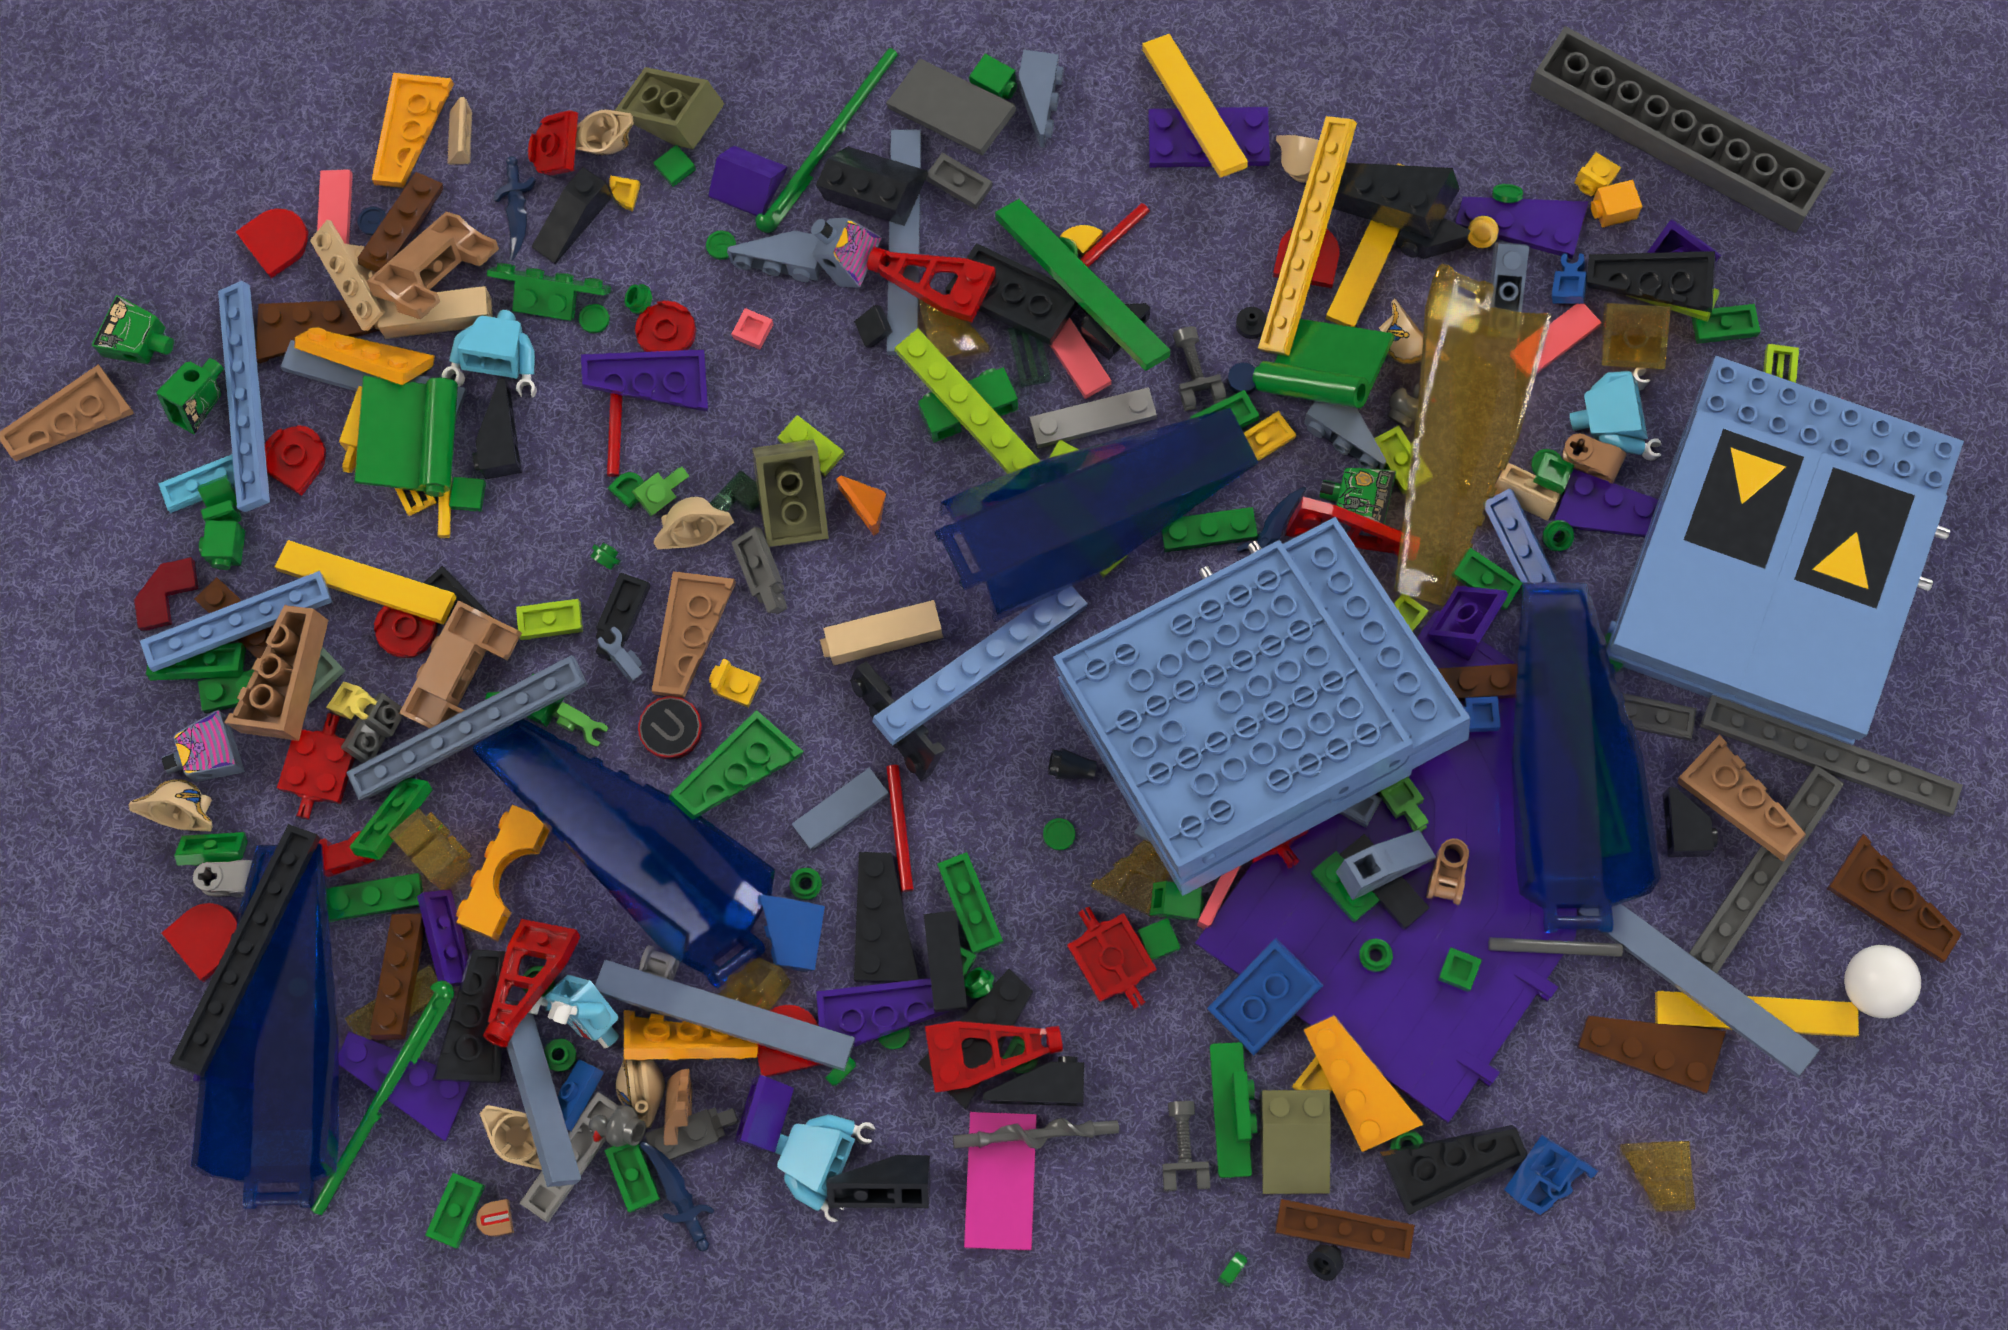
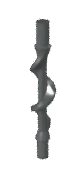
(1036, 1137)

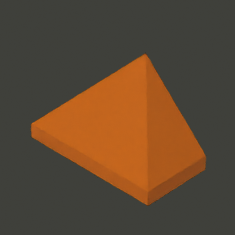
(865, 500)

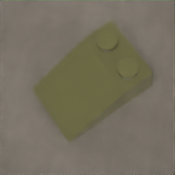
(672, 106)
(790, 492)
(1295, 1141)

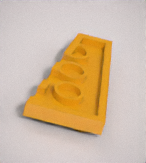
(408, 121)
(370, 357)
(675, 1040)
(1364, 1094)

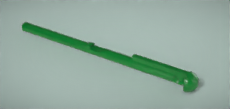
(801, 179)
(411, 1051)

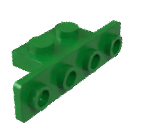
(546, 294)
(1231, 1110)

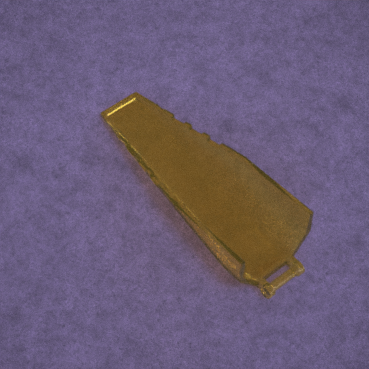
(1466, 425)

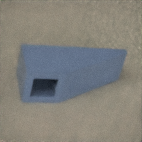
(1037, 86)
(782, 253)
(1509, 275)
(1346, 431)
(1383, 863)

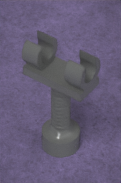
(1186, 339)
(1181, 1112)

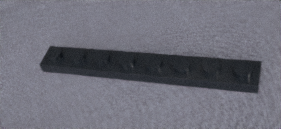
(245, 951)

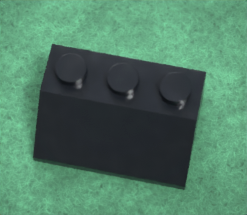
(871, 184)

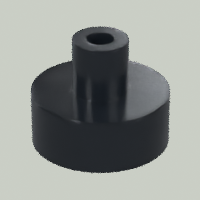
(1250, 322)
(1325, 1262)

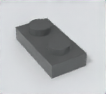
(959, 181)

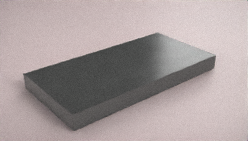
(951, 106)

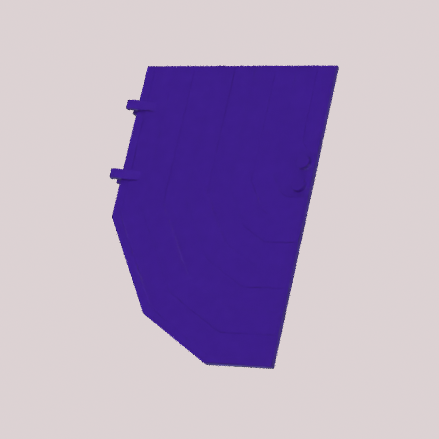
(1409, 1023)

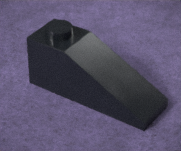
(572, 214)
(497, 438)
(1051, 1084)
(888, 1183)

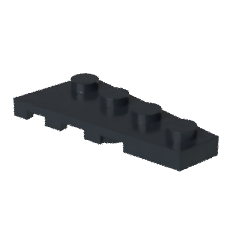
(1665, 277)
(918, 751)
(882, 932)
(998, 1007)
(465, 1051)
(1446, 1166)

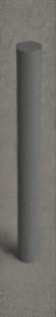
(1555, 947)

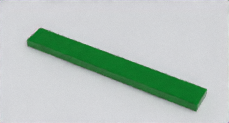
(1082, 285)

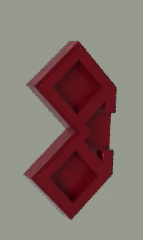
(169, 579)

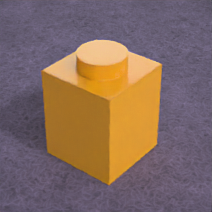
(1616, 203)

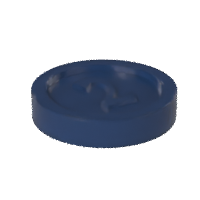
(370, 220)

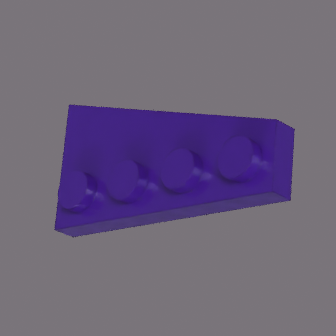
(876, 1009)
(427, 1101)

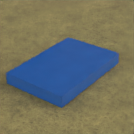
(1265, 996)

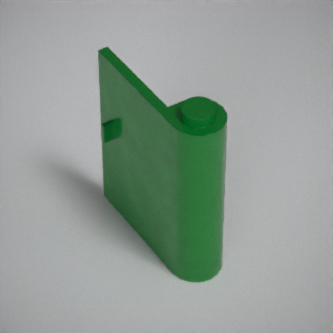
(1327, 364)
(407, 434)

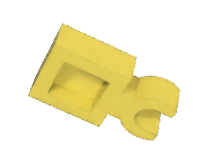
(350, 701)

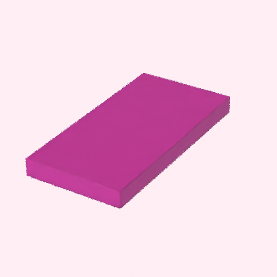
(1000, 1186)

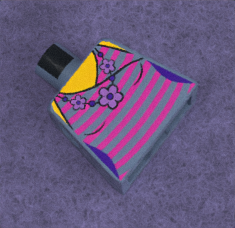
(843, 249)
(205, 750)

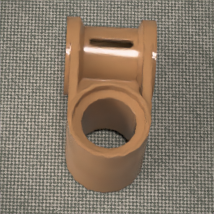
(1596, 458)
(1448, 878)

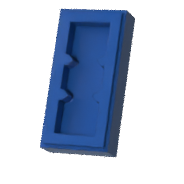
(577, 1091)

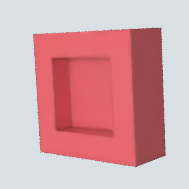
(752, 329)

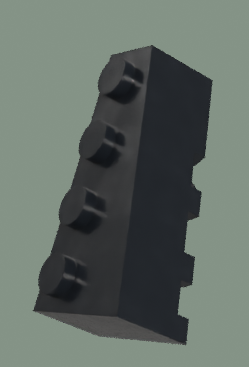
(1398, 195)

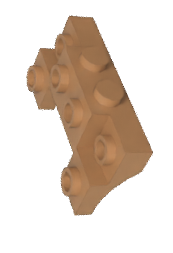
(426, 261)
(454, 662)

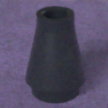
(1068, 765)

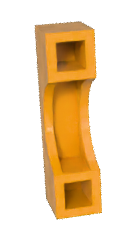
(484, 910)

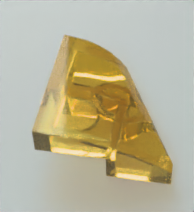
(951, 334)
(1136, 871)
(757, 984)
(1664, 1173)

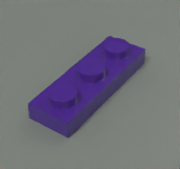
(444, 935)

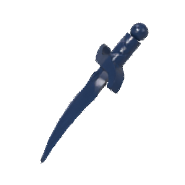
(515, 209)
(1275, 521)
(679, 1196)

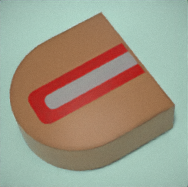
(495, 1218)

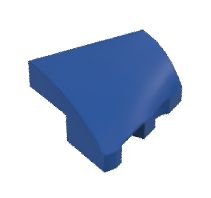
(793, 931)
(1546, 1175)

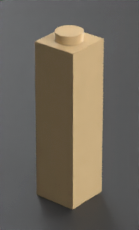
(455, 311)
(881, 633)

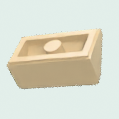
(460, 133)
(1530, 495)

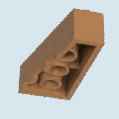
(283, 677)

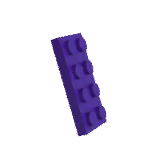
(1176, 146)

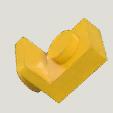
(1596, 174)
(734, 683)

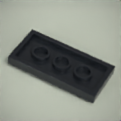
(1023, 297)

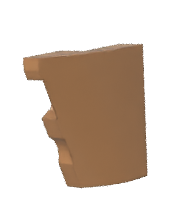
(677, 1105)

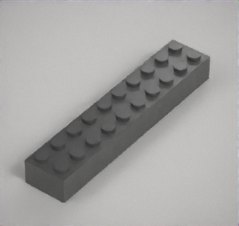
(1680, 129)

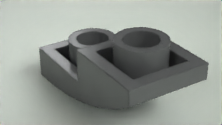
(369, 734)

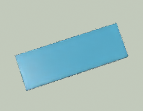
(182, 489)

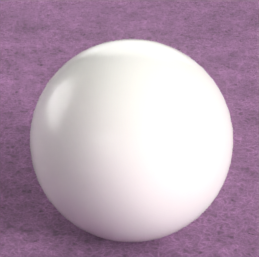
(1882, 981)

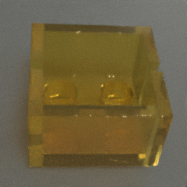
(437, 857)

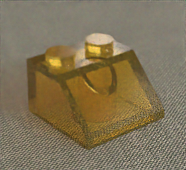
(1635, 335)

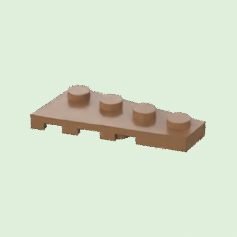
(71, 412)
(688, 626)
(1732, 792)

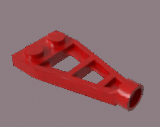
(966, 295)
(1313, 513)
(532, 940)
(947, 1059)

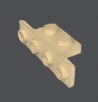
(348, 276)

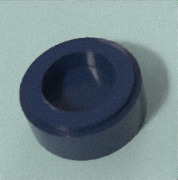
(1241, 378)

